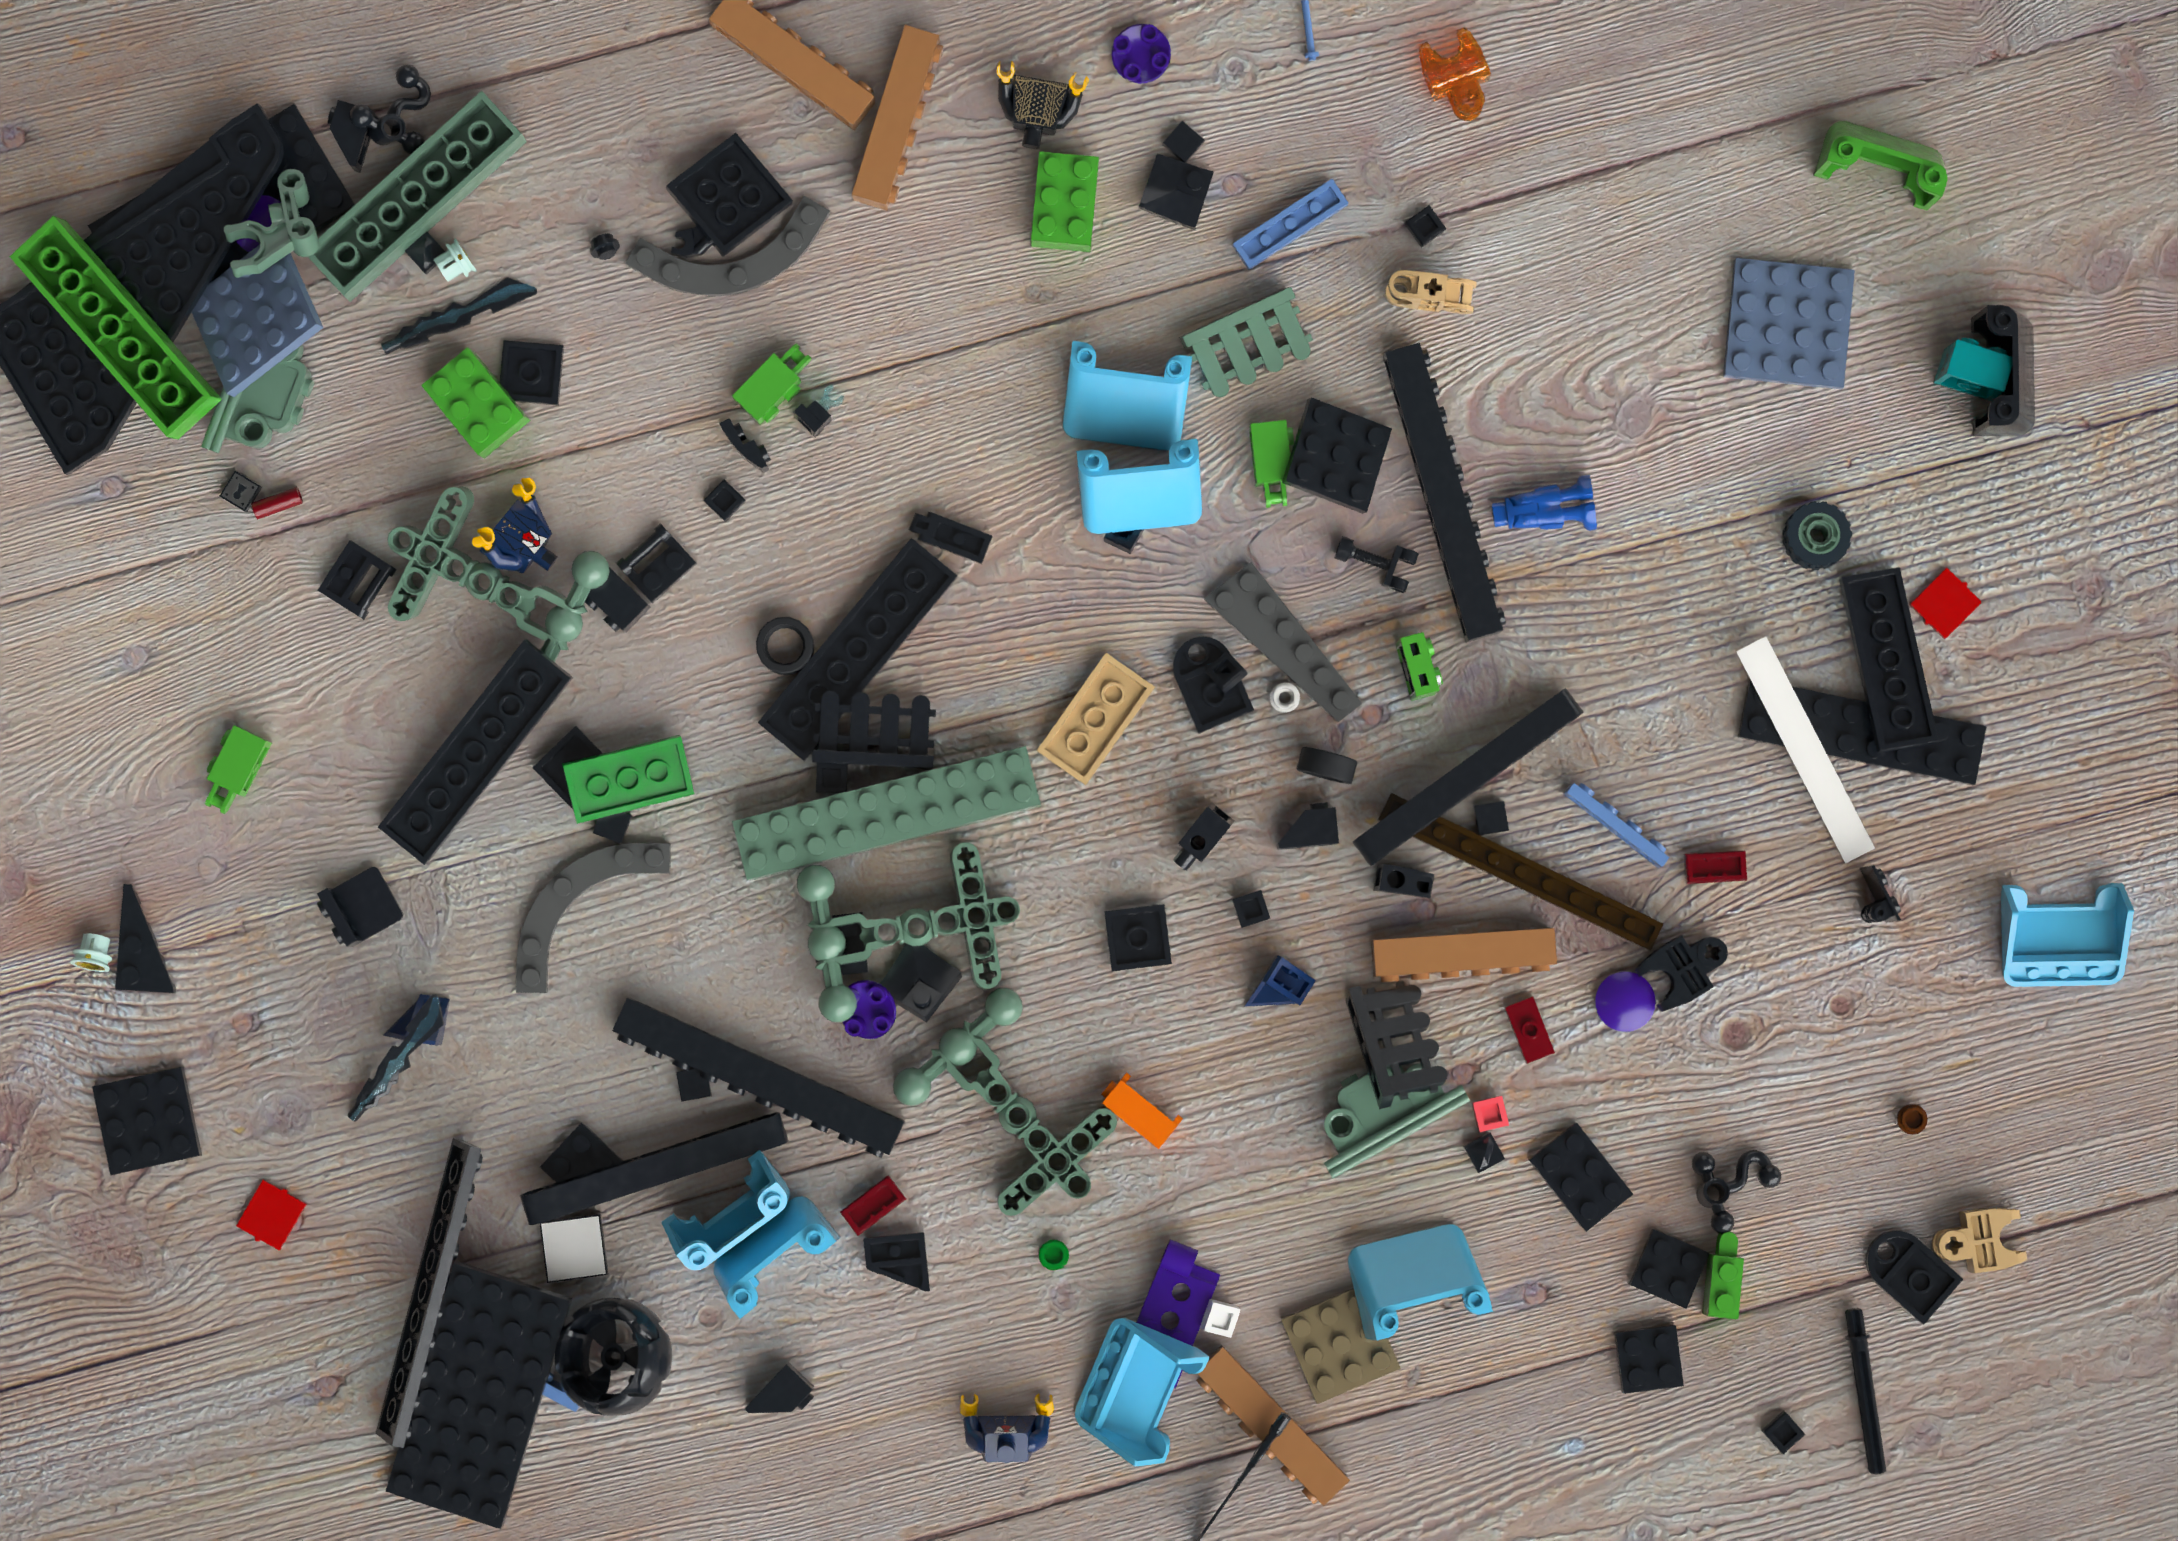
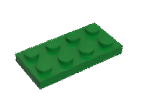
(628, 779)

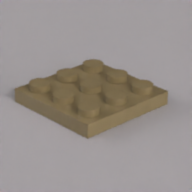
(1334, 1347)

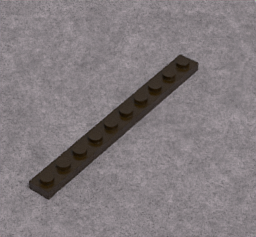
(1535, 879)

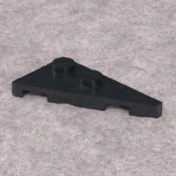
(139, 960)

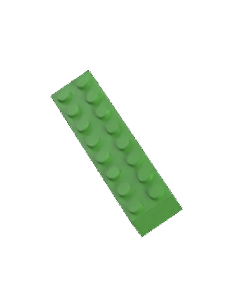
(115, 327)

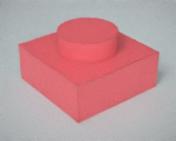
(1490, 1113)

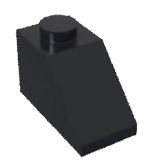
(351, 139)
(1312, 829)
(783, 1393)

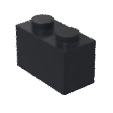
(618, 602)

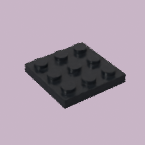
(729, 194)
(1337, 455)
(147, 1120)

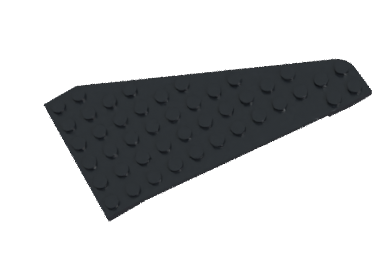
(164, 256)

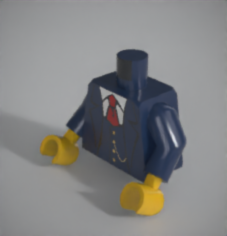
(519, 535)
(1006, 1437)

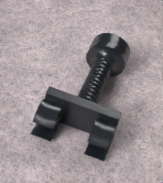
(1347, 550)

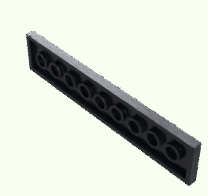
(428, 1291)

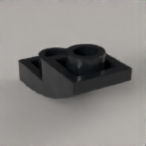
(750, 451)

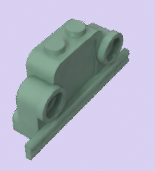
(264, 406)
(1364, 1130)

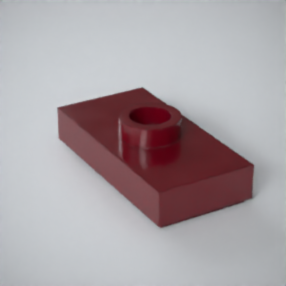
(1715, 867)
(1529, 1030)
(873, 1205)

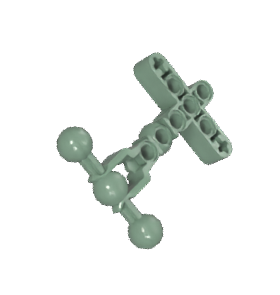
(562, 621)
(828, 942)
(958, 1048)

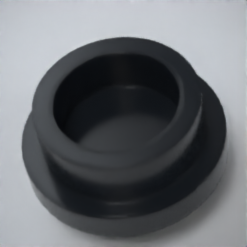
(604, 246)

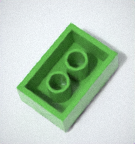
(1064, 201)
(475, 403)

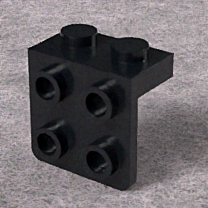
(360, 907)

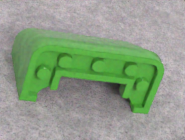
(1922, 164)

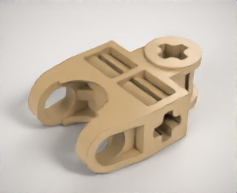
(1444, 292)
(1979, 1240)

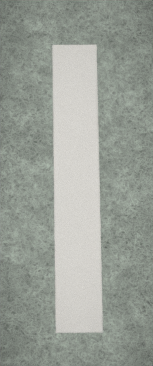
(1805, 749)

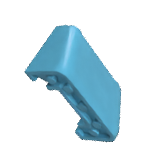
(1140, 495)
(703, 1243)
(737, 1267)

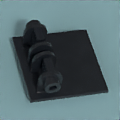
(1884, 907)

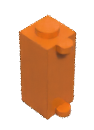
(1138, 1112)

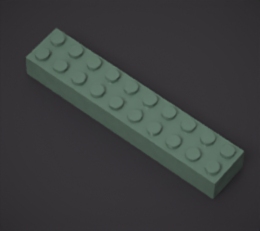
(886, 813)

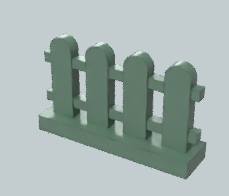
(1234, 347)

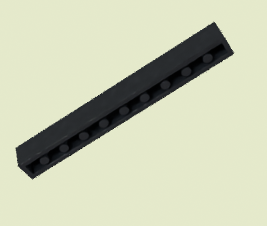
(1443, 492)
(758, 1076)

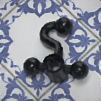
(362, 116)
(1704, 1165)

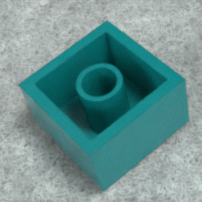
(1974, 369)

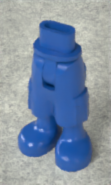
(1543, 509)

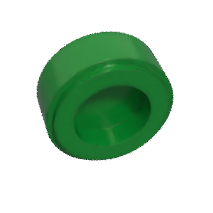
(1053, 1254)

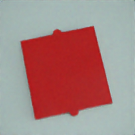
(1945, 603)
(271, 1215)

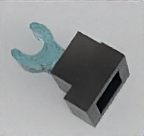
(815, 416)

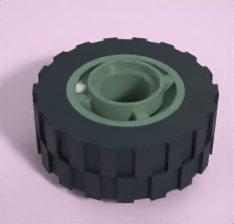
(1832, 525)

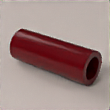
(277, 503)

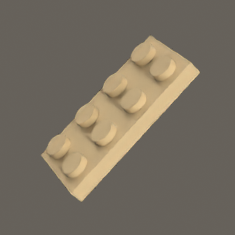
(1095, 719)

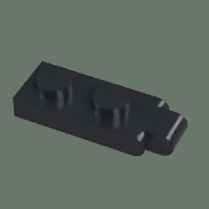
(951, 536)

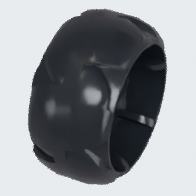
(648, 1358)

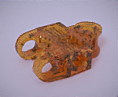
(1457, 76)

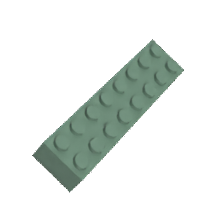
(416, 195)

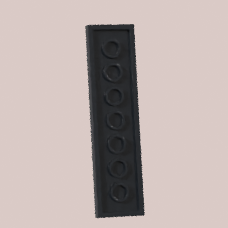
(859, 645)
(1847, 734)
(475, 752)

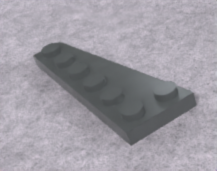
(1268, 624)

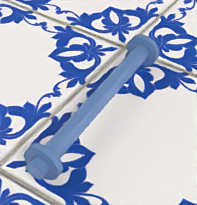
(1312, 54)

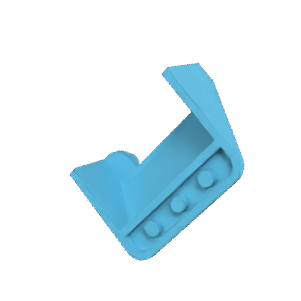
(1125, 405)
(2065, 940)
(1411, 1273)
(1132, 1389)

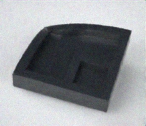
(1176, 191)
(920, 981)

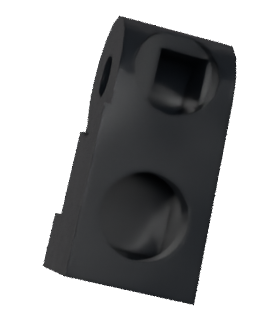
(1403, 881)

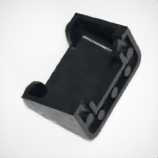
(2015, 410)

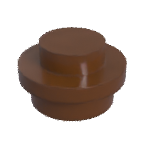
(1912, 1119)

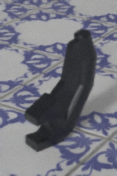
(695, 243)

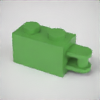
(771, 385)
(1270, 457)
(235, 766)
(1723, 1279)

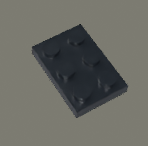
(1580, 1176)

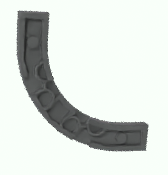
(738, 275)
(565, 889)

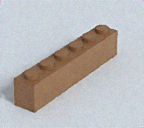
(793, 61)
(896, 118)
(1463, 953)
(1258, 1411)

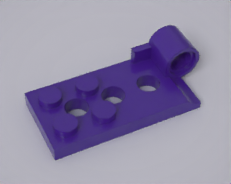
(1175, 1268)

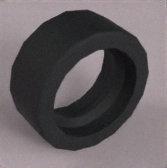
(782, 623)
(1326, 765)

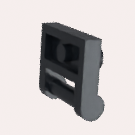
(663, 571)
(348, 574)

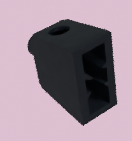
(1211, 826)

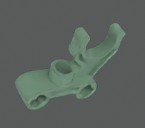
(287, 232)

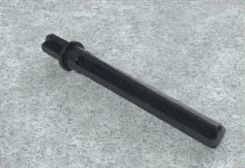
(1865, 1390)

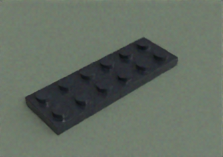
(1888, 660)

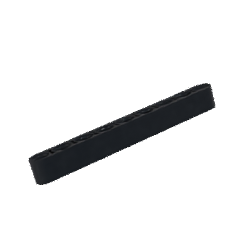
(1468, 777)
(653, 1168)

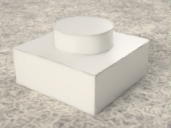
(1220, 1318)

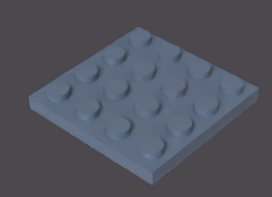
(255, 321)
(1789, 323)

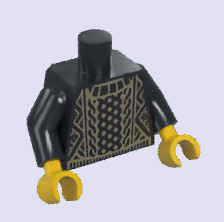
(1038, 104)

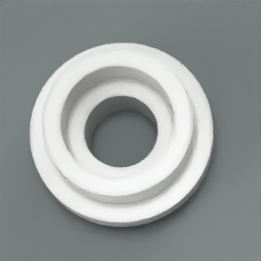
(1294, 697)

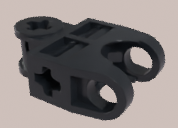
(1693, 961)

